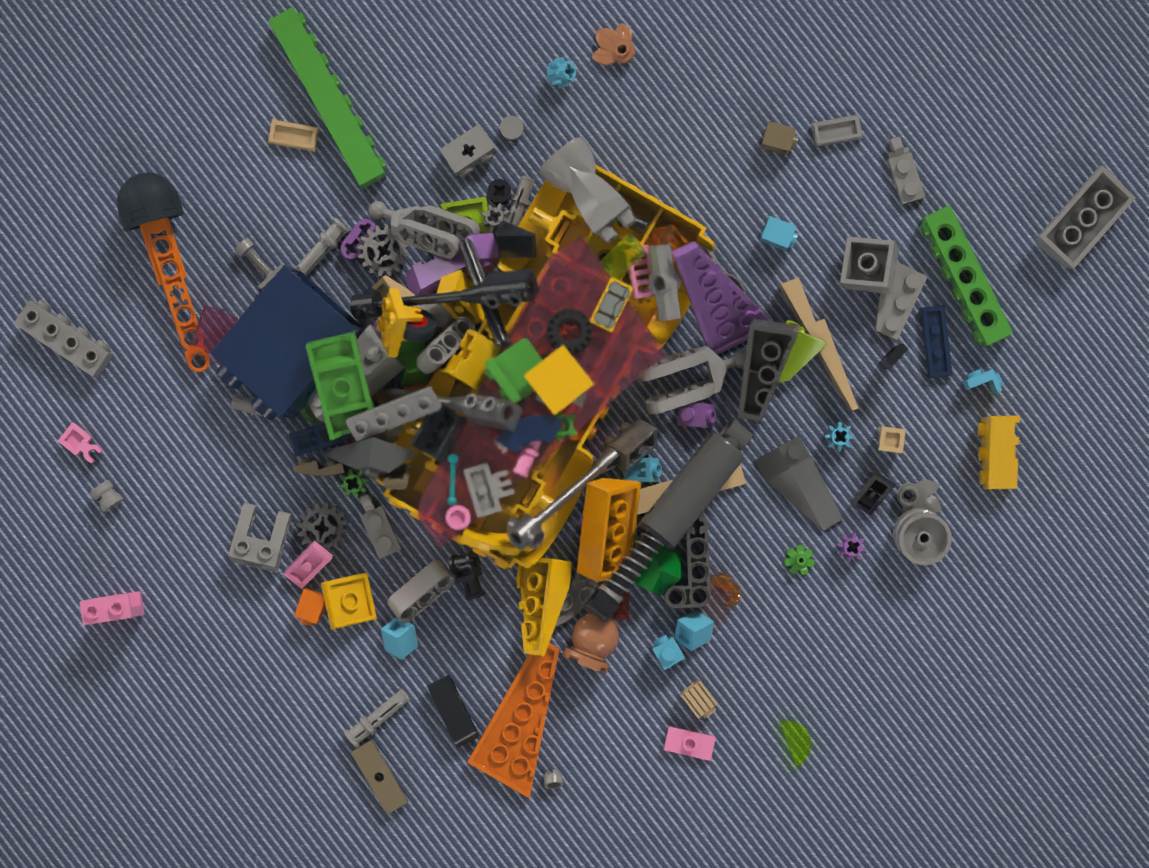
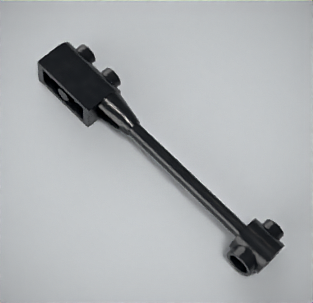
(496, 289)

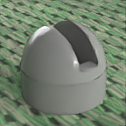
(553, 780)

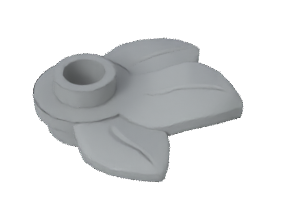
(922, 496)

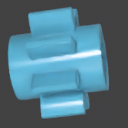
(561, 72)
(845, 437)

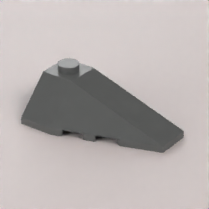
(799, 481)

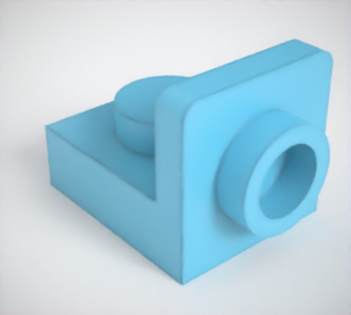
(644, 471)

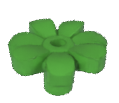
(794, 558)

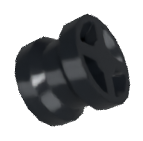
(501, 195)

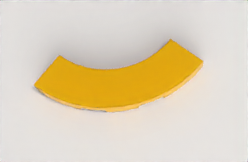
(487, 540)

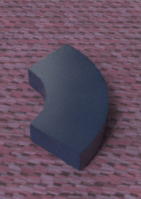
(530, 430)

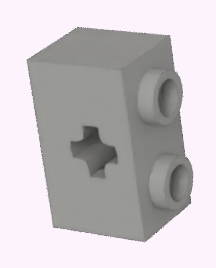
(474, 140)

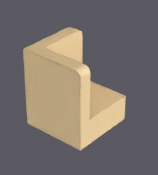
(891, 439)

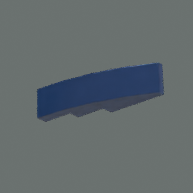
(313, 439)

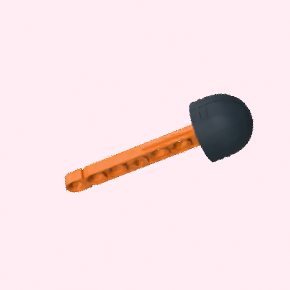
(148, 204)

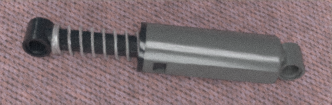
(675, 511)

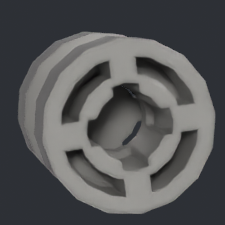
(106, 496)

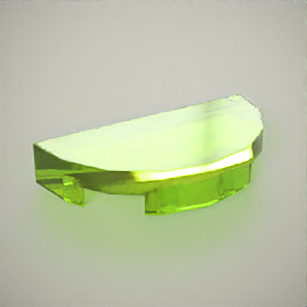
(797, 740)

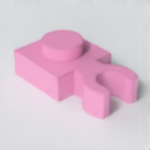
(77, 441)

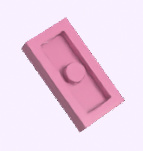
(307, 564)
(689, 743)

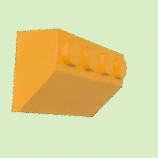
(607, 526)

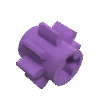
(858, 548)

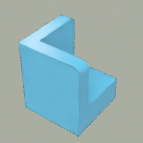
(694, 630)
(399, 638)

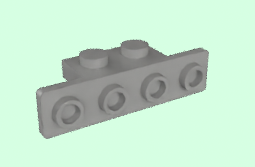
(393, 414)

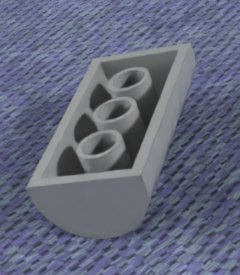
(1085, 218)

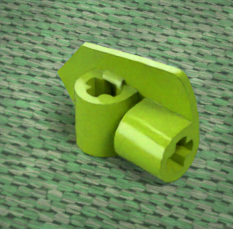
(802, 352)

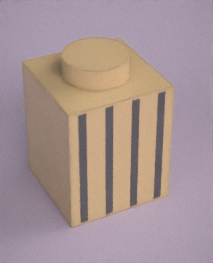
(699, 699)

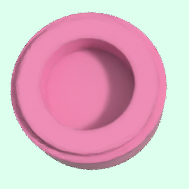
(458, 517)

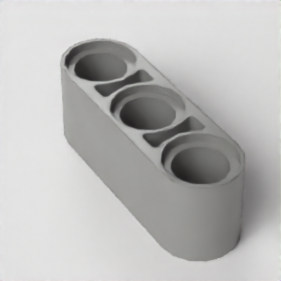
(444, 345)
(420, 591)

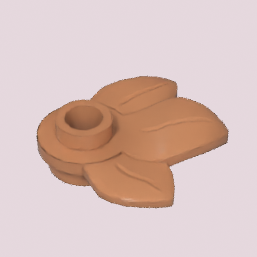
(611, 43)

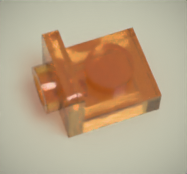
(668, 235)

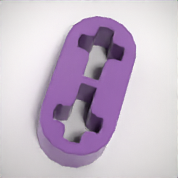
(353, 236)

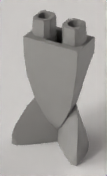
(600, 205)

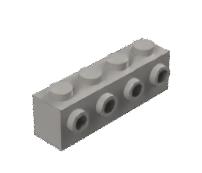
(63, 338)

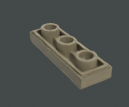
(386, 790)

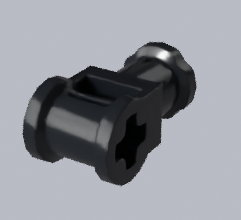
(467, 573)

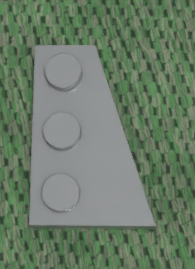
(896, 307)

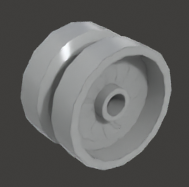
(918, 548)

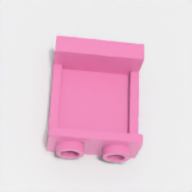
(112, 608)

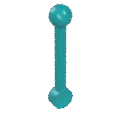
(453, 459)

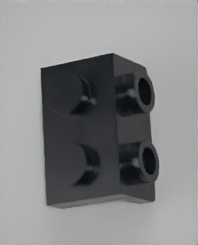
(438, 433)

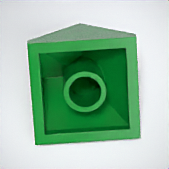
(661, 572)

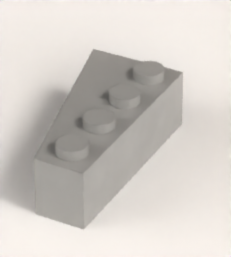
(377, 367)

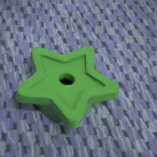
(568, 429)

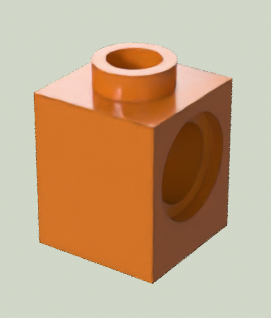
(310, 607)

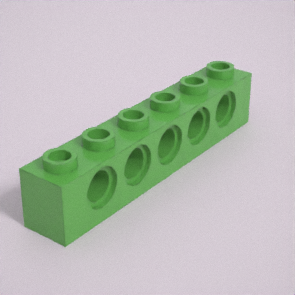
(968, 263)

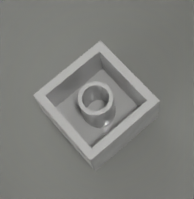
(869, 265)

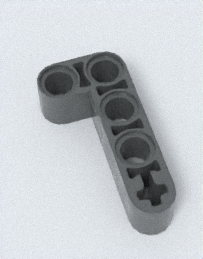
(691, 561)

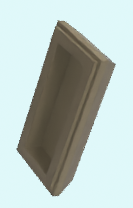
(398, 477)

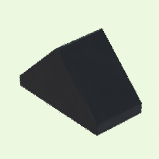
(515, 242)
(872, 492)

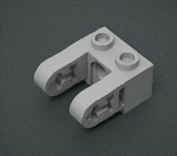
(255, 551)

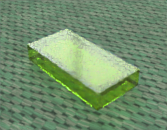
(623, 256)

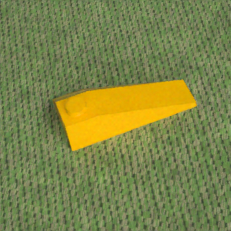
(542, 598)

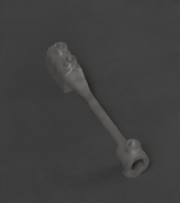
(478, 409)
(623, 451)

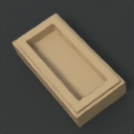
(293, 135)

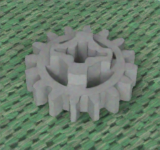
(392, 256)

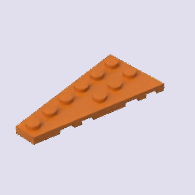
(515, 732)

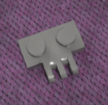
(486, 489)

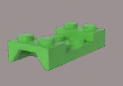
(339, 380)

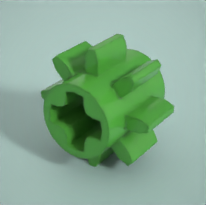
(347, 485)

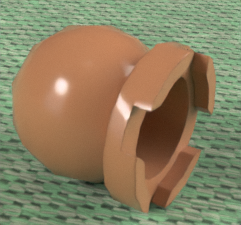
(593, 642)

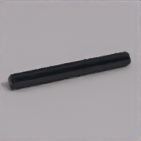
(477, 276)

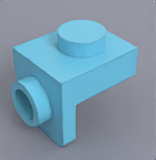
(977, 378)

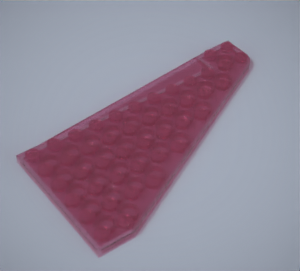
(610, 360)

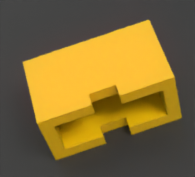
(469, 363)

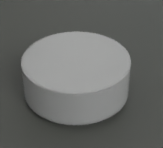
(511, 128)

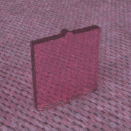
(212, 328)

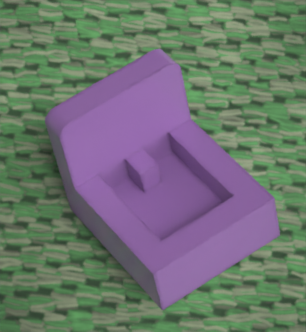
(696, 415)

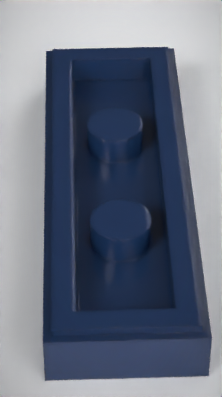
(936, 341)

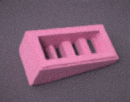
(637, 294)

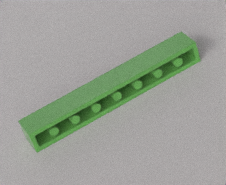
(327, 98)

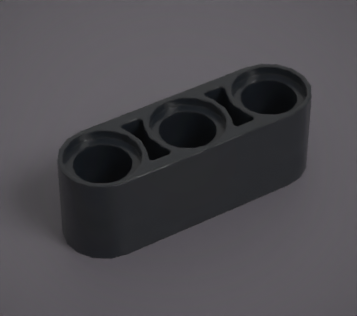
(453, 711)

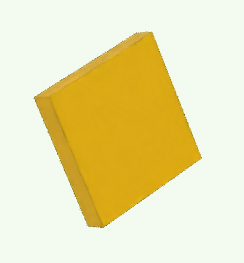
(558, 380)
(348, 600)

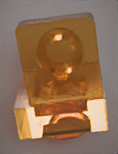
(724, 582)

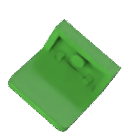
(510, 369)

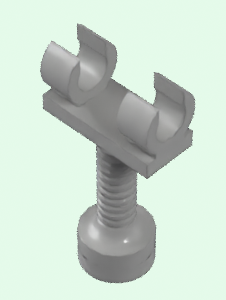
(245, 248)

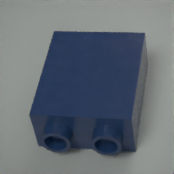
(270, 342)

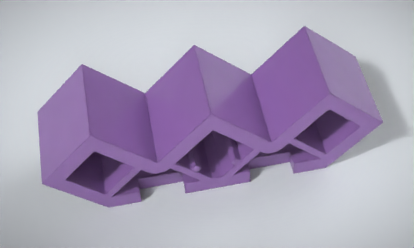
(426, 277)

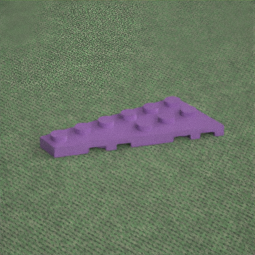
(717, 302)

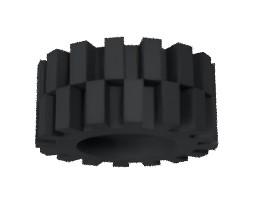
(576, 317)

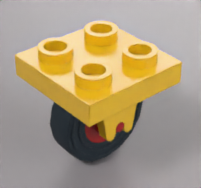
(403, 323)

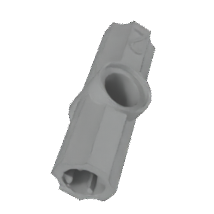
(664, 282)

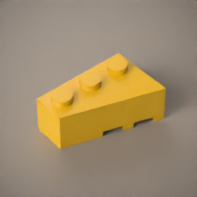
(998, 452)

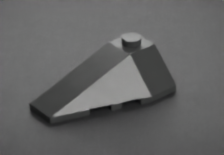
(371, 456)

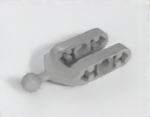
(417, 222)
(694, 392)

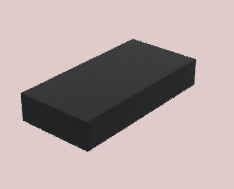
(893, 356)

